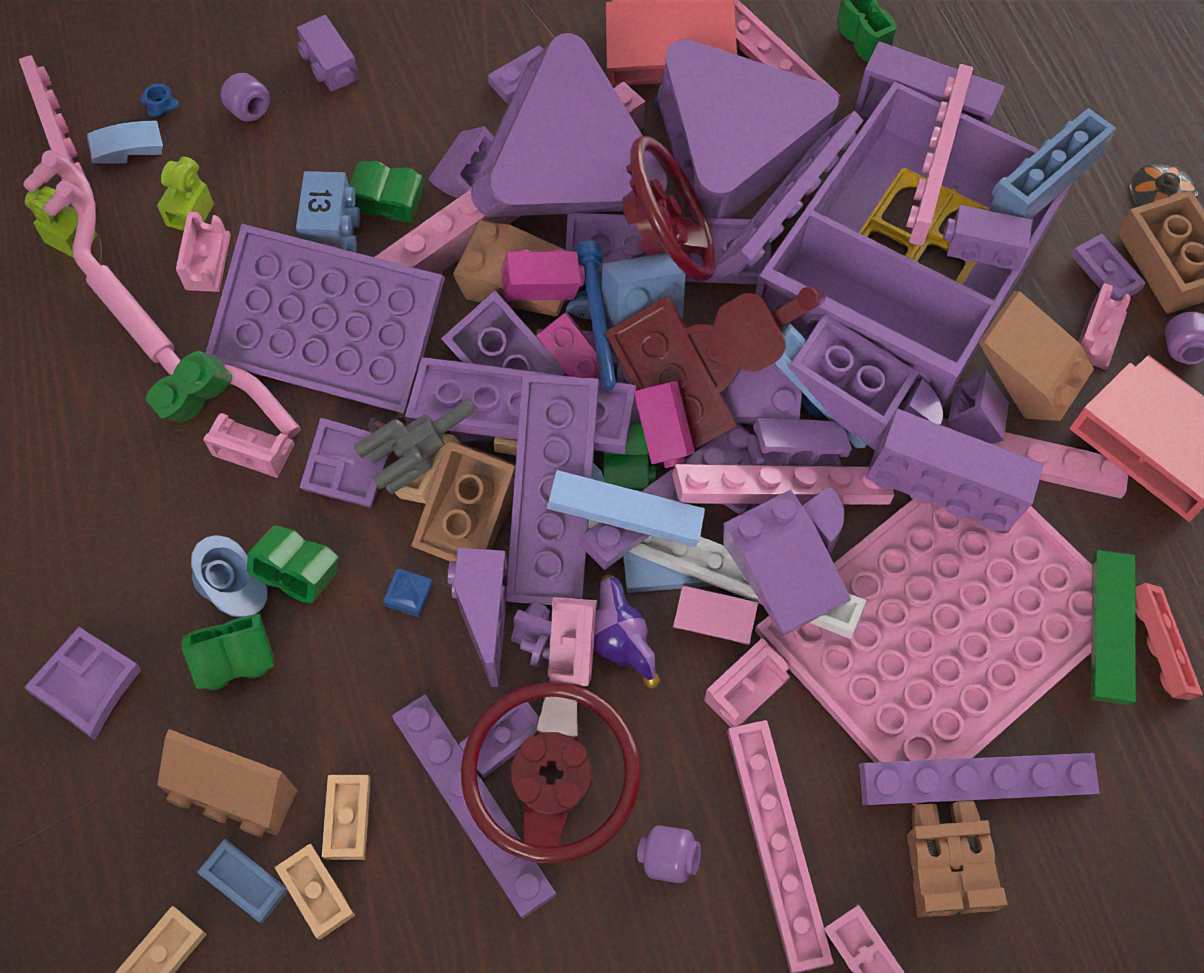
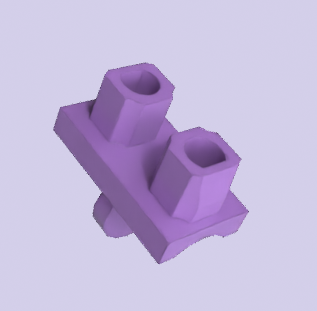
(533, 632)

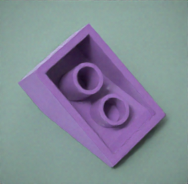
(499, 339)
(852, 378)
(763, 395)
(785, 562)
(480, 587)

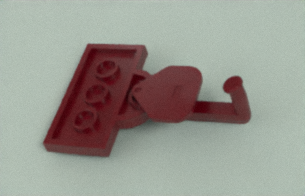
(705, 357)

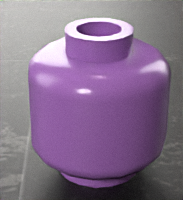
(245, 97)
(1186, 337)
(669, 854)

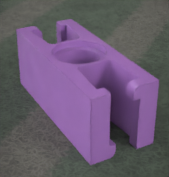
(797, 443)

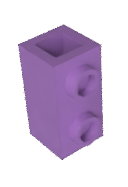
(327, 52)
(988, 237)

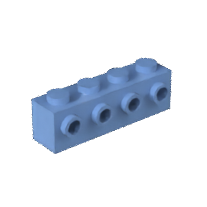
(1053, 166)

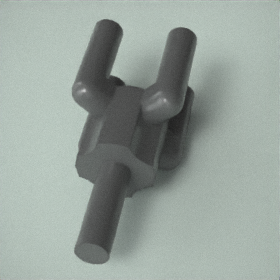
(411, 444)

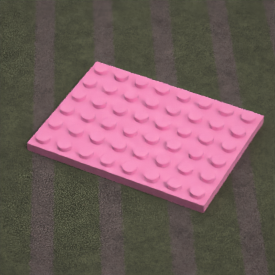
(952, 633)

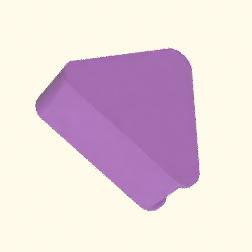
(737, 122)
(561, 141)

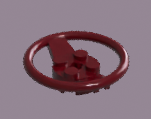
(659, 217)
(557, 745)

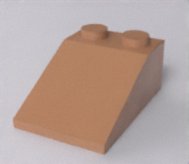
(482, 260)
(1035, 359)
(466, 502)

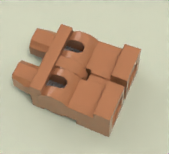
(935, 887)

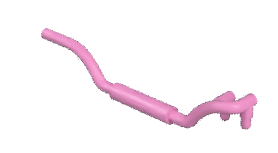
(136, 321)

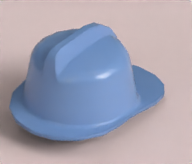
(223, 578)

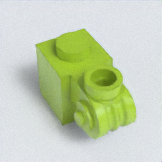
(184, 193)
(55, 230)

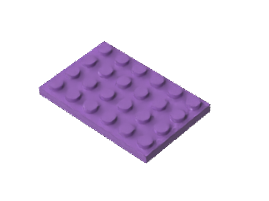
(325, 318)

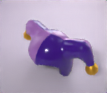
(623, 632)

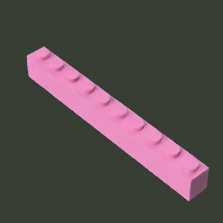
(445, 235)

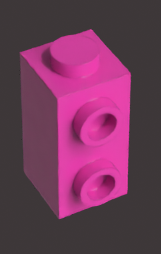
(541, 275)
(570, 348)
(664, 424)

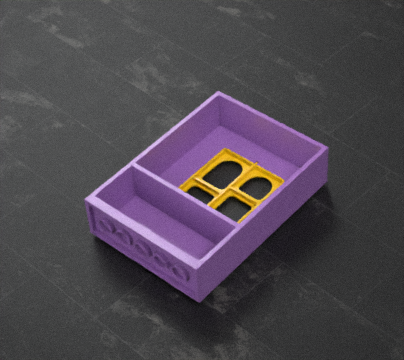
(891, 296)

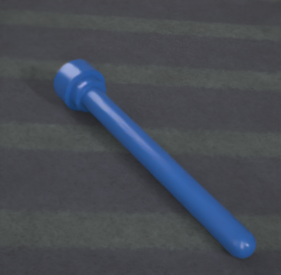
(590, 256)

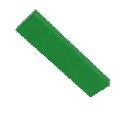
(1113, 628)

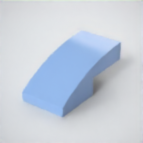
(120, 140)

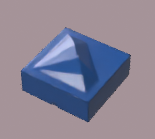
(408, 592)

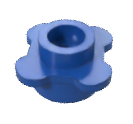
(158, 100)

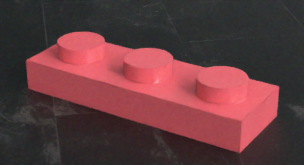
(1166, 643)

